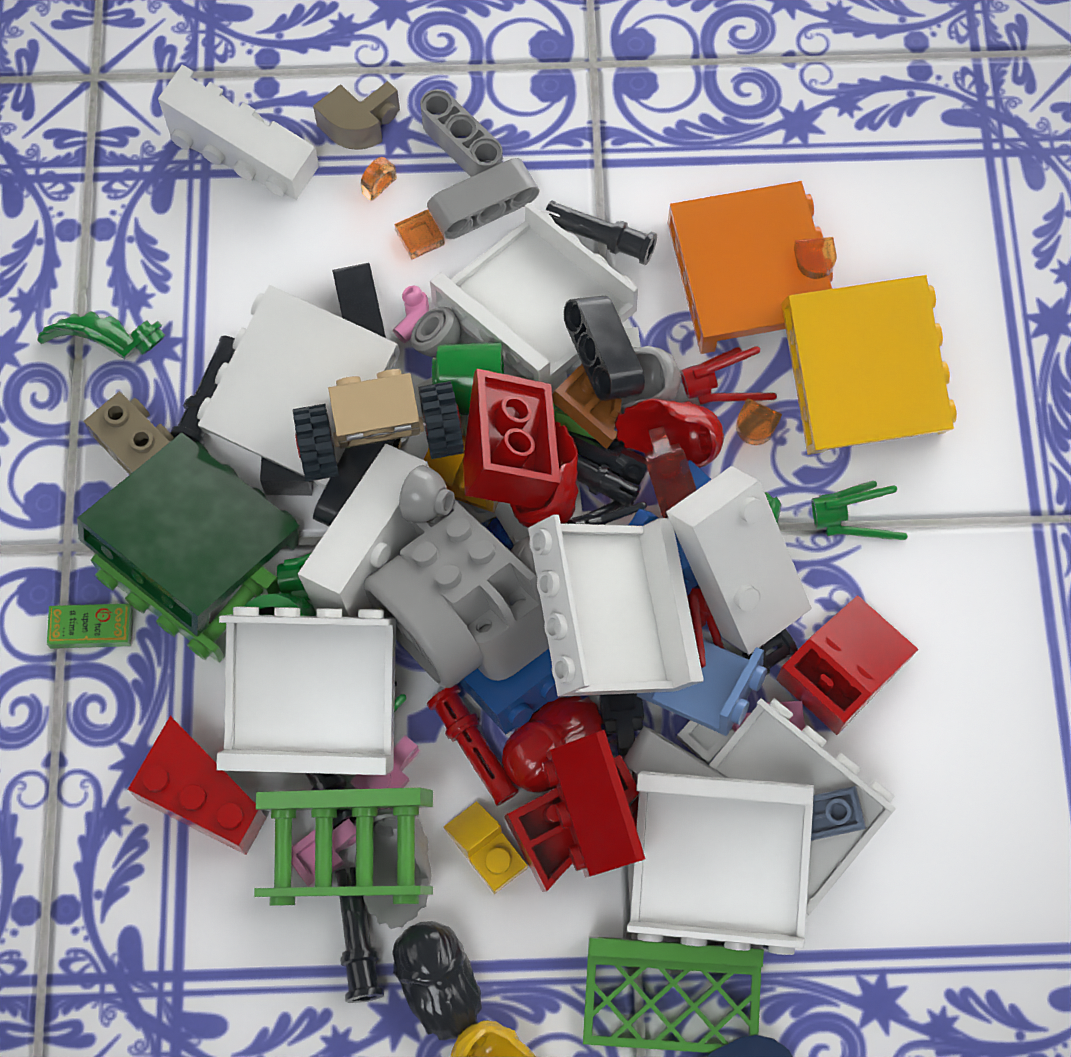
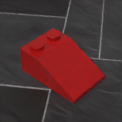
(510, 441)

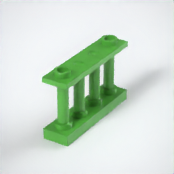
(324, 808)

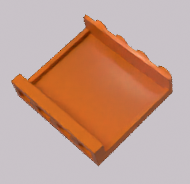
(742, 259)

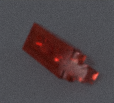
(668, 471)

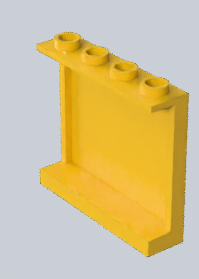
(868, 363)

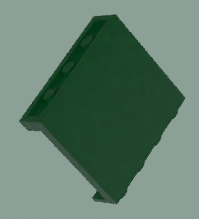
(186, 531)

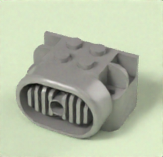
(461, 601)

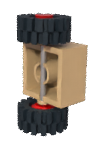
(375, 413)

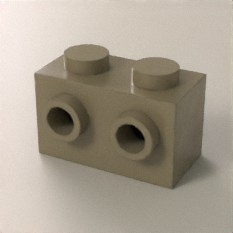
(126, 432)

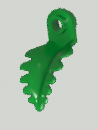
(106, 332)

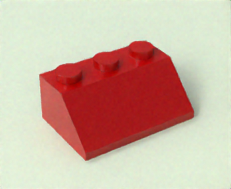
(593, 805)

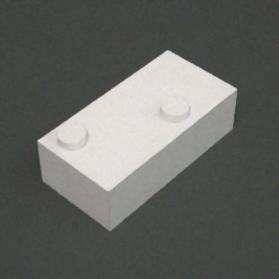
(362, 536)
(739, 559)

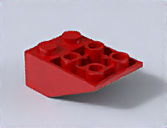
(845, 664)

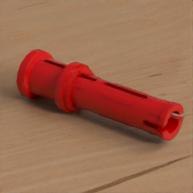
(466, 724)

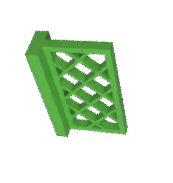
(672, 956)

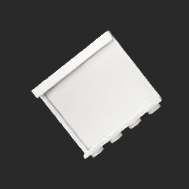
(521, 290)
(284, 365)
(614, 608)
(309, 692)
(777, 751)
(722, 861)

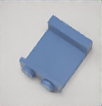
(723, 693)

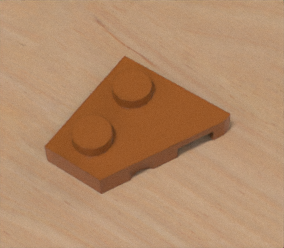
(582, 405)

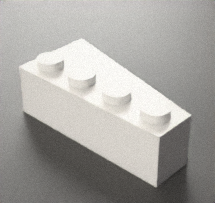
(236, 136)

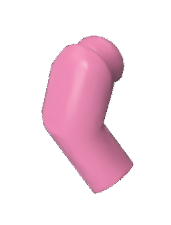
(415, 307)

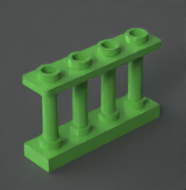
(204, 645)

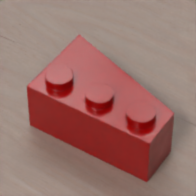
(188, 787)
(542, 837)

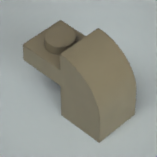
(353, 122)

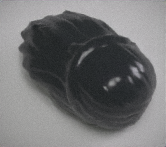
(437, 979)

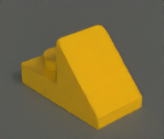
(486, 847)

